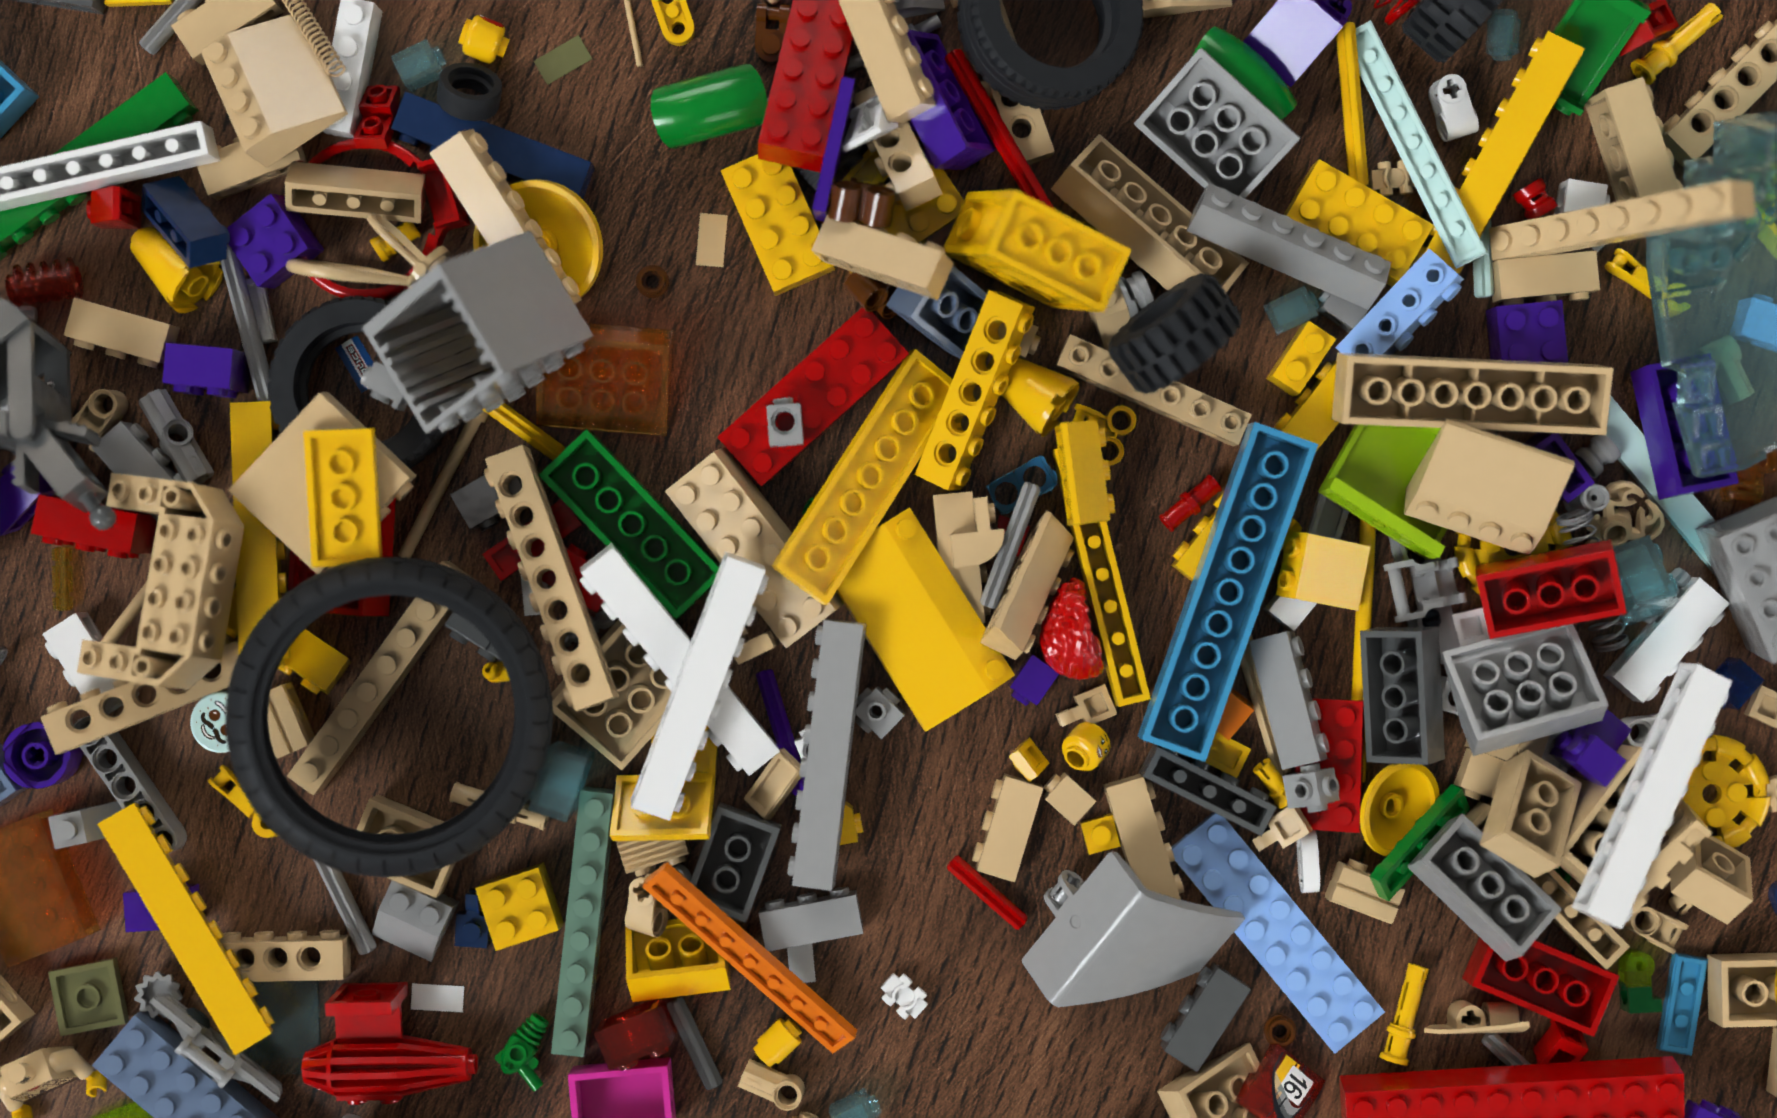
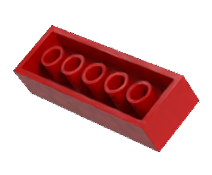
(806, 85)
(826, 387)

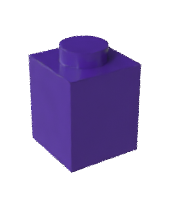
(1032, 681)

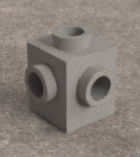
(878, 723)
(1311, 788)

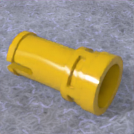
(384, 249)
(1273, 781)

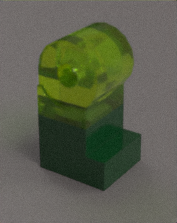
(1636, 983)

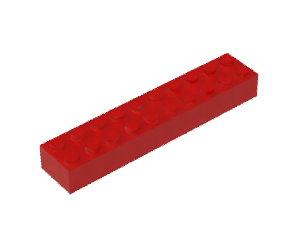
(1554, 1090)

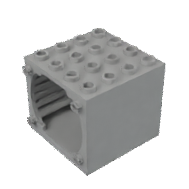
(477, 332)
(1745, 566)

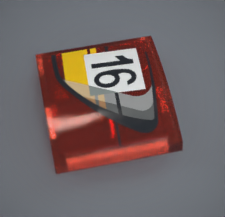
(1280, 1086)

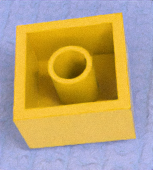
(519, 906)

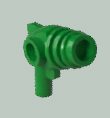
(521, 1048)

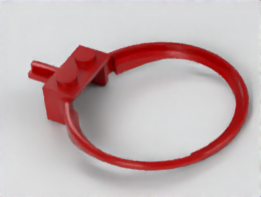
(443, 201)

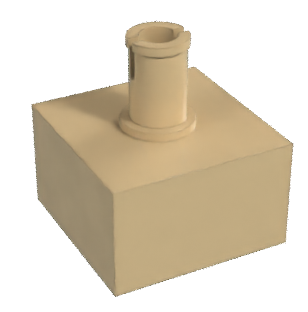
(1712, 880)

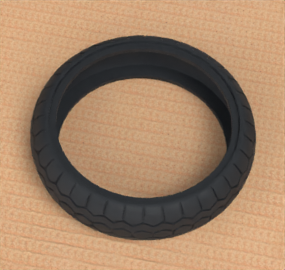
(353, 849)

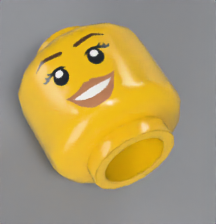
(1086, 746)

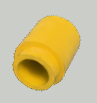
(778, 1041)

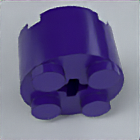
(24, 759)

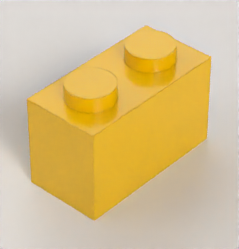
(1301, 358)

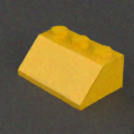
(1084, 472)
(672, 964)

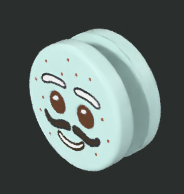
(208, 722)

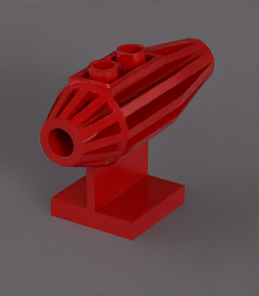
(373, 1056)

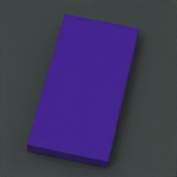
(833, 148)

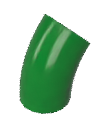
(1249, 70)
(709, 106)

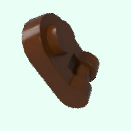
(769, 41)

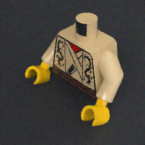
(42, 1073)

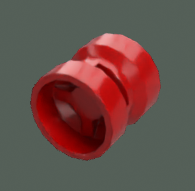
(1538, 207)

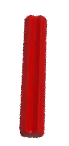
(987, 892)

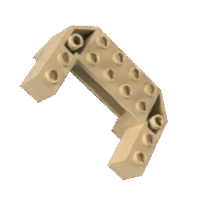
(186, 584)

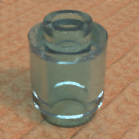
(1503, 34)

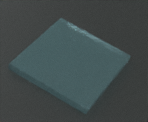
(295, 1028)

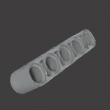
(145, 790)

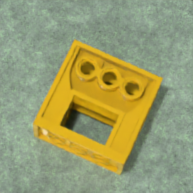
(1036, 250)

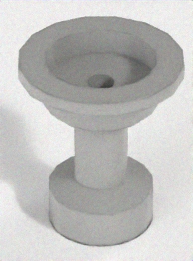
(1593, 498)

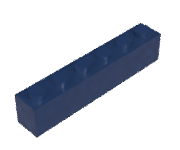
(519, 156)

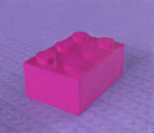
(632, 1093)

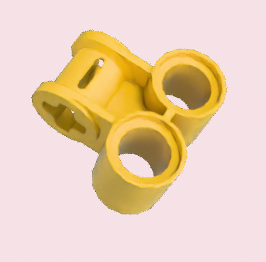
(1105, 421)

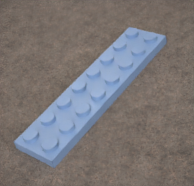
(1277, 932)

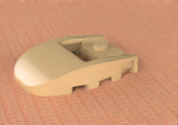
(1684, 835)

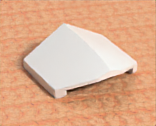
(866, 124)

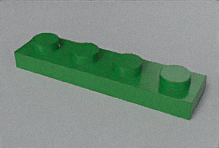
(1393, 870)

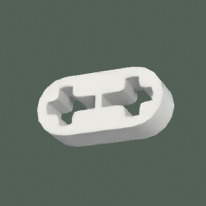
(1308, 863)

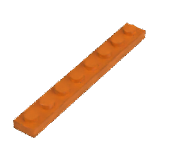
(749, 957)

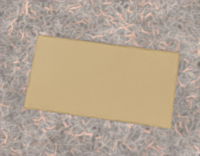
(711, 240)

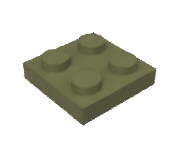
(88, 996)

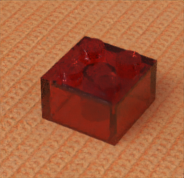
(635, 1034)

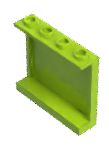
(1372, 482)

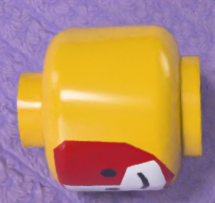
(483, 39)

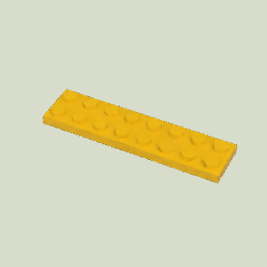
(865, 480)

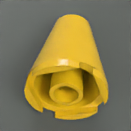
(169, 273)
(1039, 394)

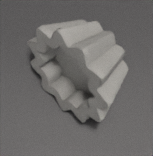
(155, 985)

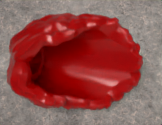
(1067, 634)

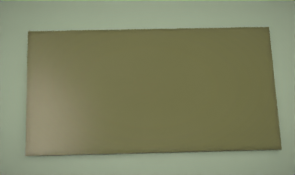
(562, 60)

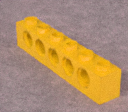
(972, 371)

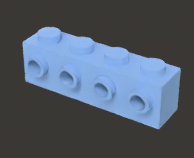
(1404, 308)

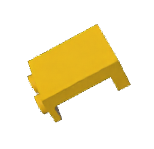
(1322, 570)

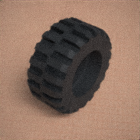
(1446, 25)
(1175, 333)

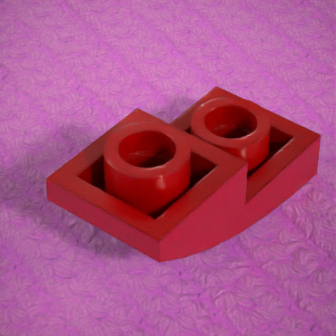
(378, 113)

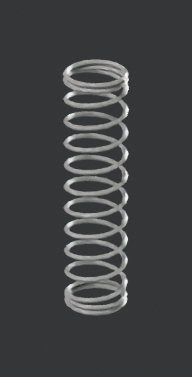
(1587, 516)

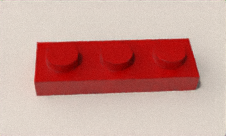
(505, 559)

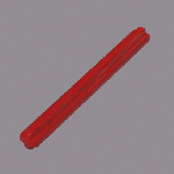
(995, 127)

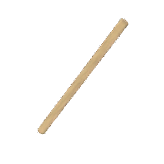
(633, 33)

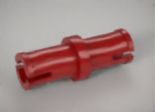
(1190, 503)

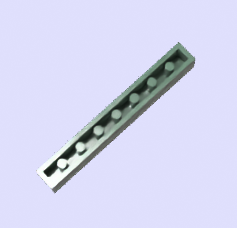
(583, 923)

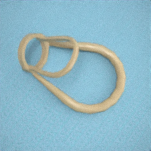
(364, 274)

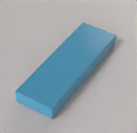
(1682, 1003)

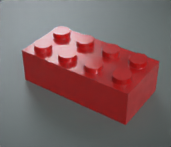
(1550, 589)
(1545, 983)

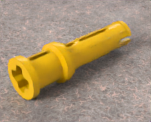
(1666, 52)
(1401, 1029)

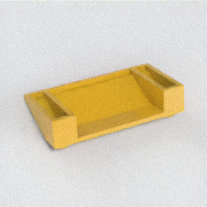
(920, 622)

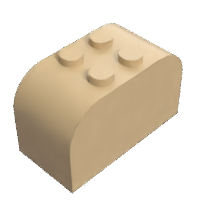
(1593, 815)

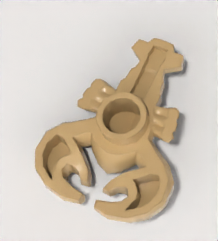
(1617, 523)

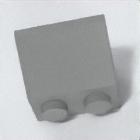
(413, 919)

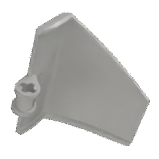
(1120, 937)

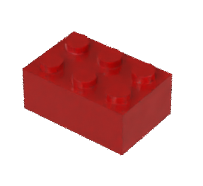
(67, 525)

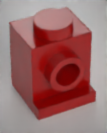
(1560, 1045)

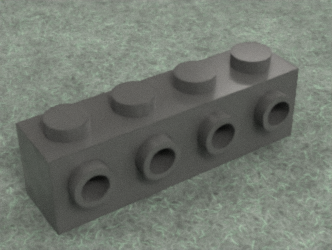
(1208, 790)

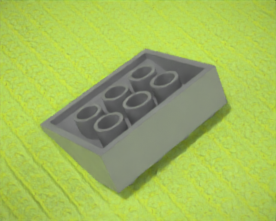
(1216, 127)
(1523, 687)

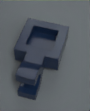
(471, 924)

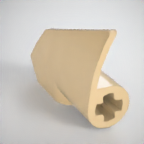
(1491, 1018)

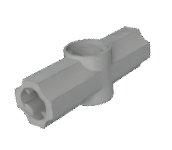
(167, 420)

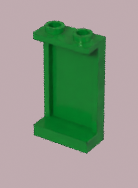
(1603, 31)

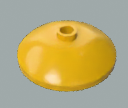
(1395, 803)

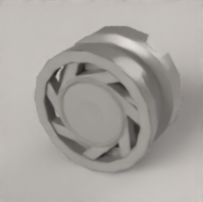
(1135, 292)

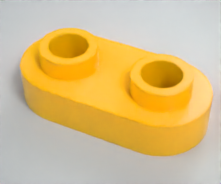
(671, 15)

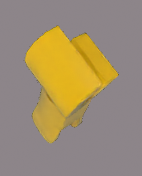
(1636, 278)
(239, 799)

